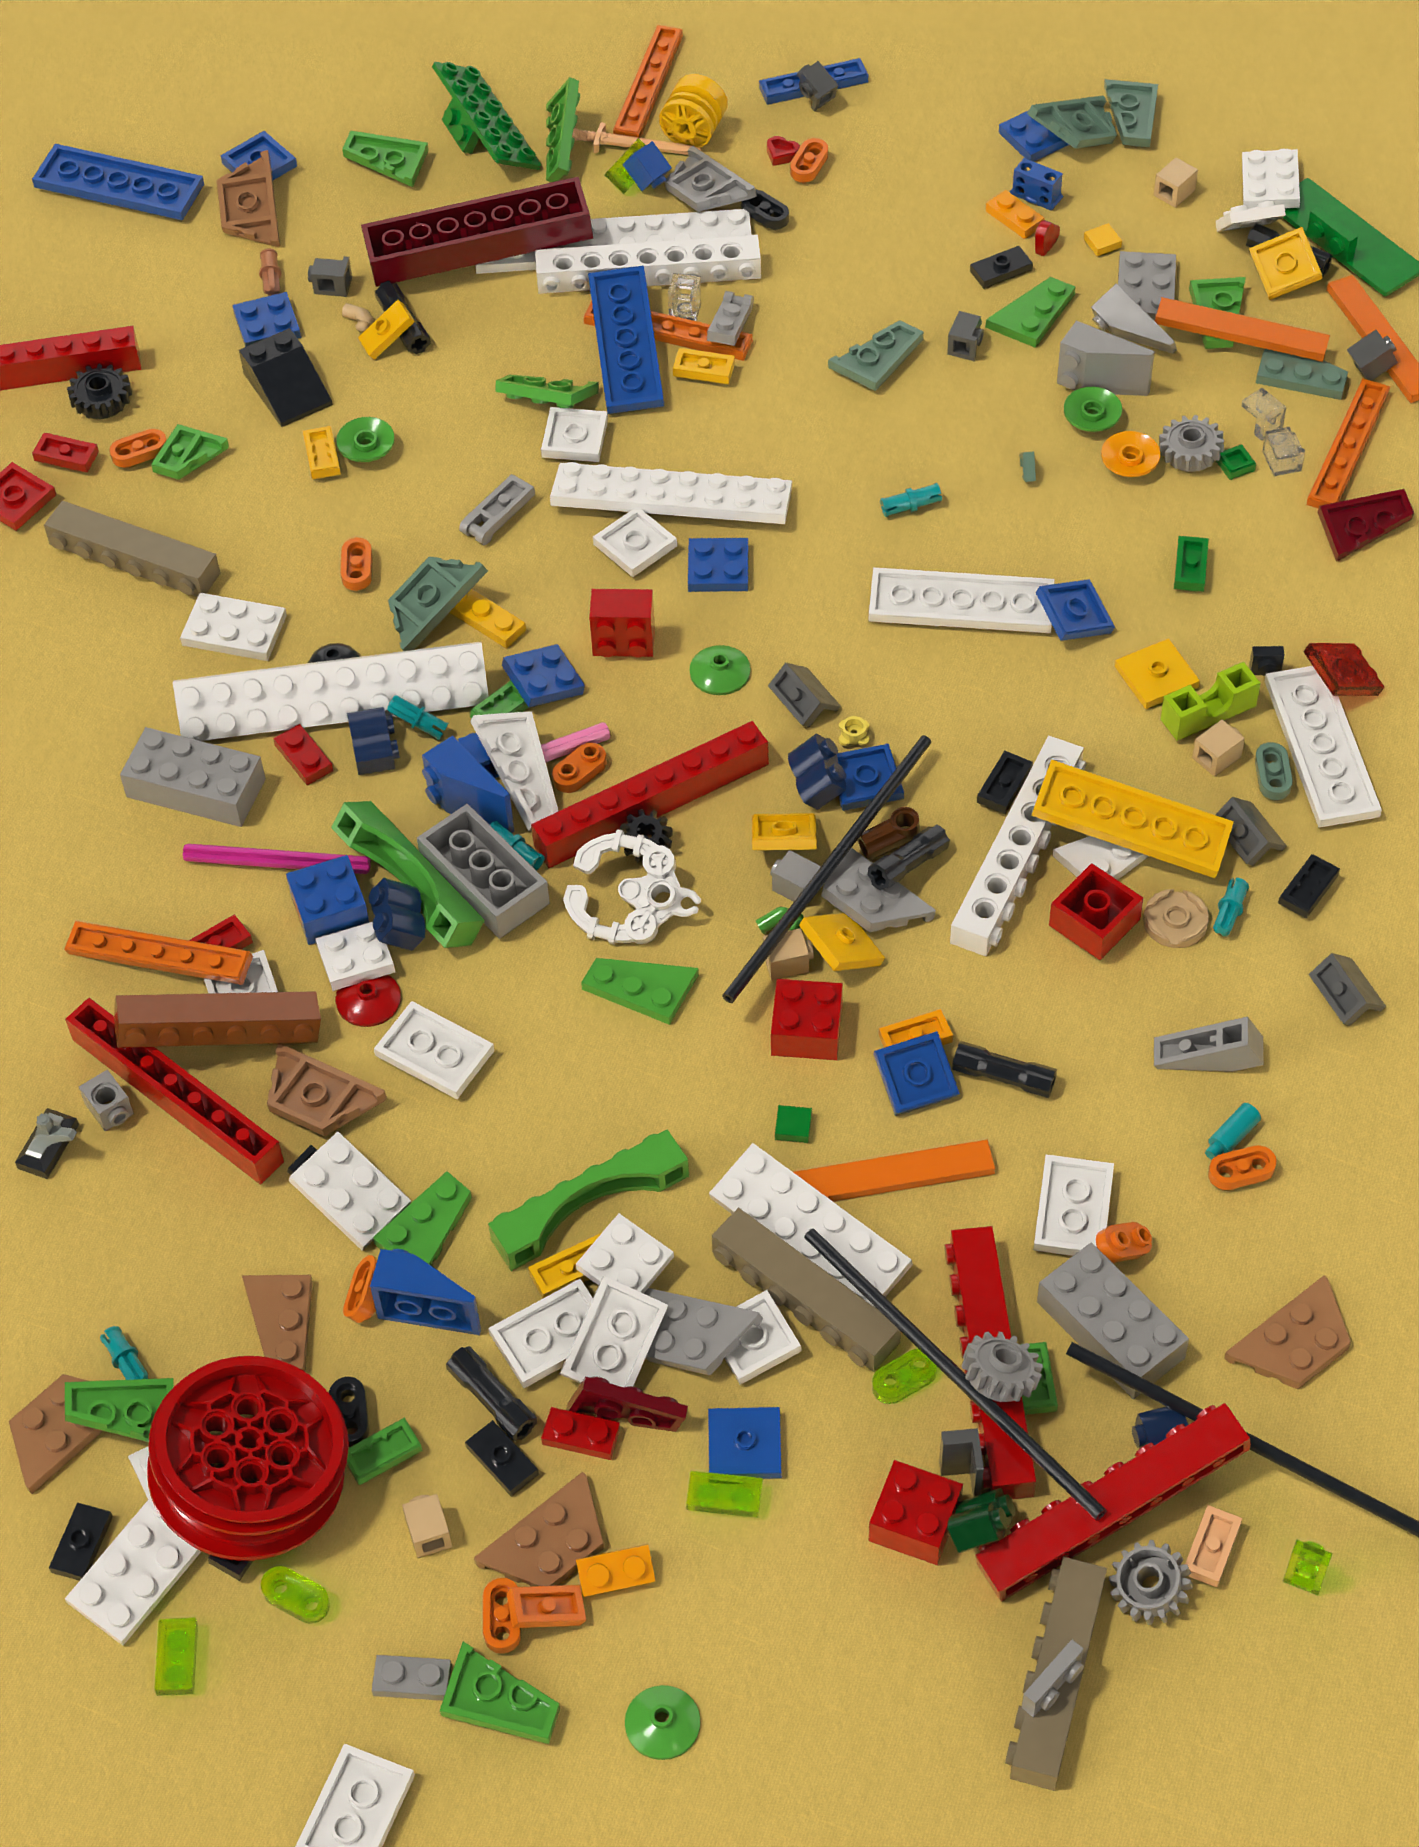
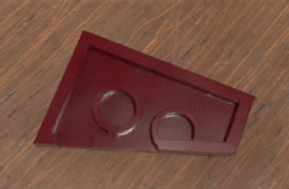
(1363, 519)
(612, 1401)

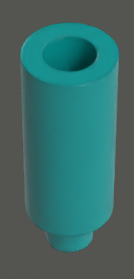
(1233, 1130)

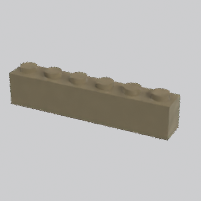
(132, 549)
(805, 1289)
(1070, 1616)

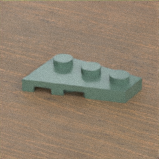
(879, 357)

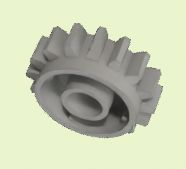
(1191, 444)
(1001, 1367)
(1153, 1601)

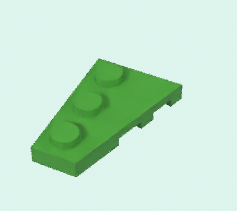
(1032, 313)
(540, 392)

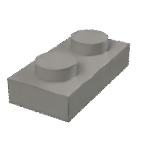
(411, 1677)
(1044, 1689)

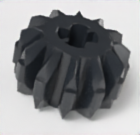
(647, 825)

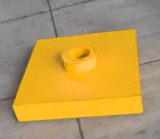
(1285, 263)
(1156, 672)
(784, 831)
(841, 942)

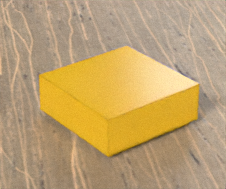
(1102, 239)

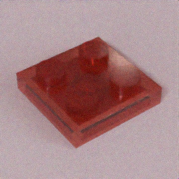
(1344, 669)

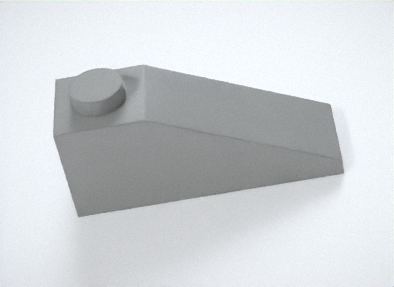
(1129, 321)
(1213, 1047)

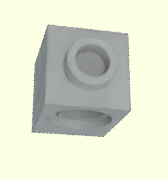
(105, 1089)

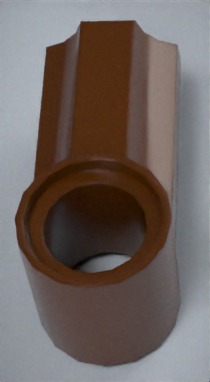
(889, 833)

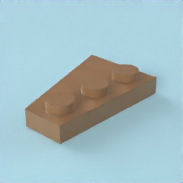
(281, 1314)

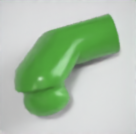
(770, 920)

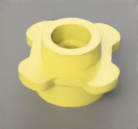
(853, 731)

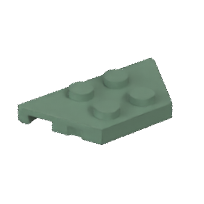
(1077, 121)
(430, 596)

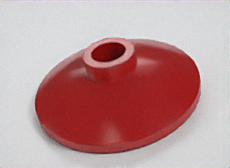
(370, 1008)

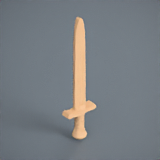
(601, 138)

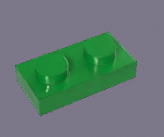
(1191, 563)

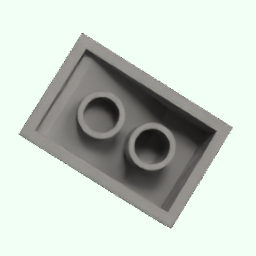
(1104, 361)

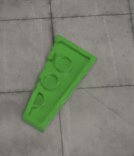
(561, 123)

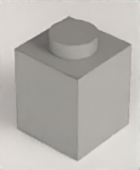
(792, 875)

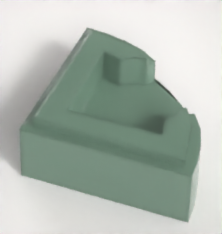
(1027, 461)

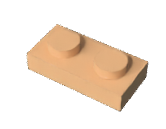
(1212, 1545)

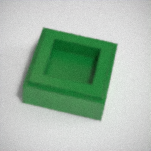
(1236, 462)
(793, 1123)

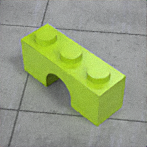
(1232, 693)

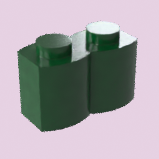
(981, 1520)

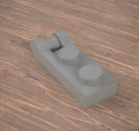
(730, 318)
(497, 509)

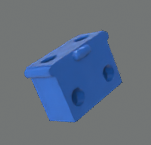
(1037, 184)

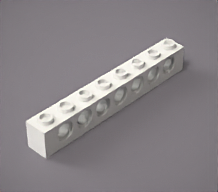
(710, 258)
(1010, 858)

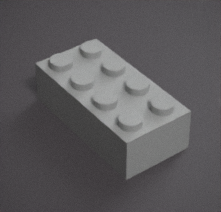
(193, 776)
(485, 870)
(1111, 1316)

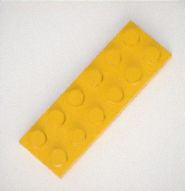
(1133, 818)

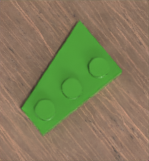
(387, 155)
(1218, 294)
(641, 986)
(427, 1220)
(116, 1405)
(496, 1700)

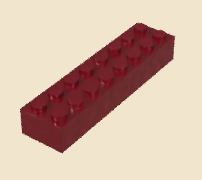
(477, 231)

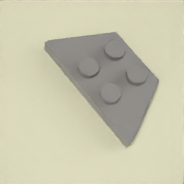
(706, 183)
(871, 908)
(697, 1332)

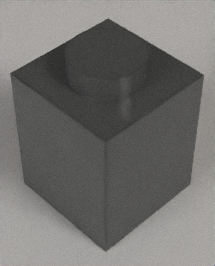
(1373, 355)

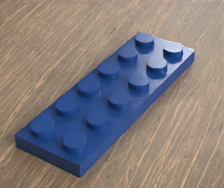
(118, 181)
(625, 340)

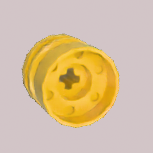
(693, 110)

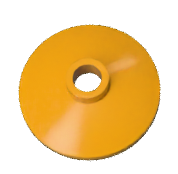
(1130, 454)

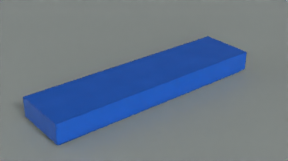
(787, 86)

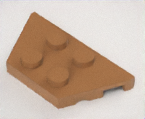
(249, 202)
(318, 1093)
(1296, 1339)
(45, 1438)
(549, 1539)

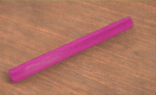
(266, 857)

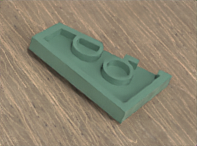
(1132, 110)
(1301, 374)

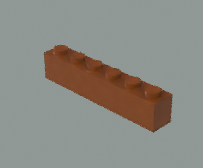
(216, 1019)

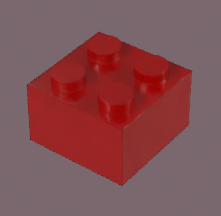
(622, 622)
(1095, 911)
(806, 1019)
(914, 1512)

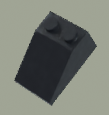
(284, 377)

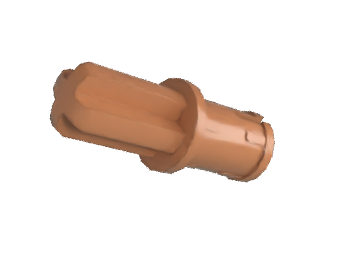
(270, 271)

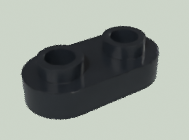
(767, 210)
(353, 1412)

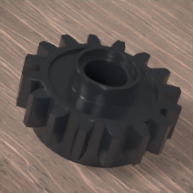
(99, 392)

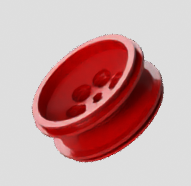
(214, 1505)

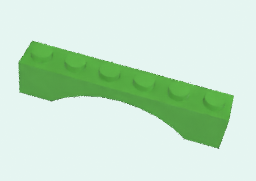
(444, 909)
(647, 1166)

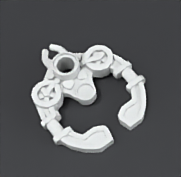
(643, 923)

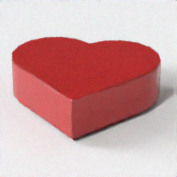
(780, 150)
(1045, 237)

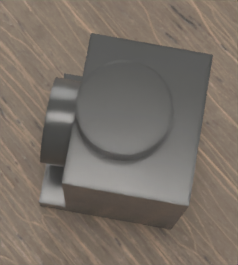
(817, 84)
(330, 276)
(965, 336)

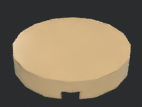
(1176, 918)

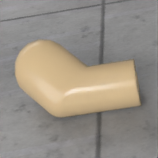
(358, 314)

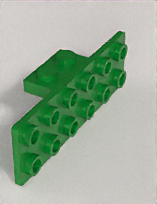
(478, 114)
(1351, 240)

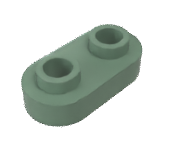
(1275, 773)

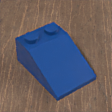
(459, 779)
(418, 1294)

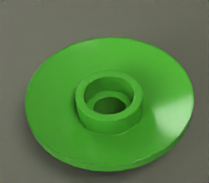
(1092, 409)
(365, 439)
(720, 670)
(666, 1738)

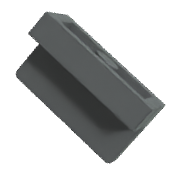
(802, 693)
(1250, 831)
(1345, 988)
(962, 1455)

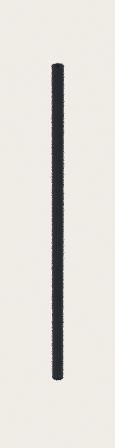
(825, 870)
(956, 1375)
(1256, 1444)

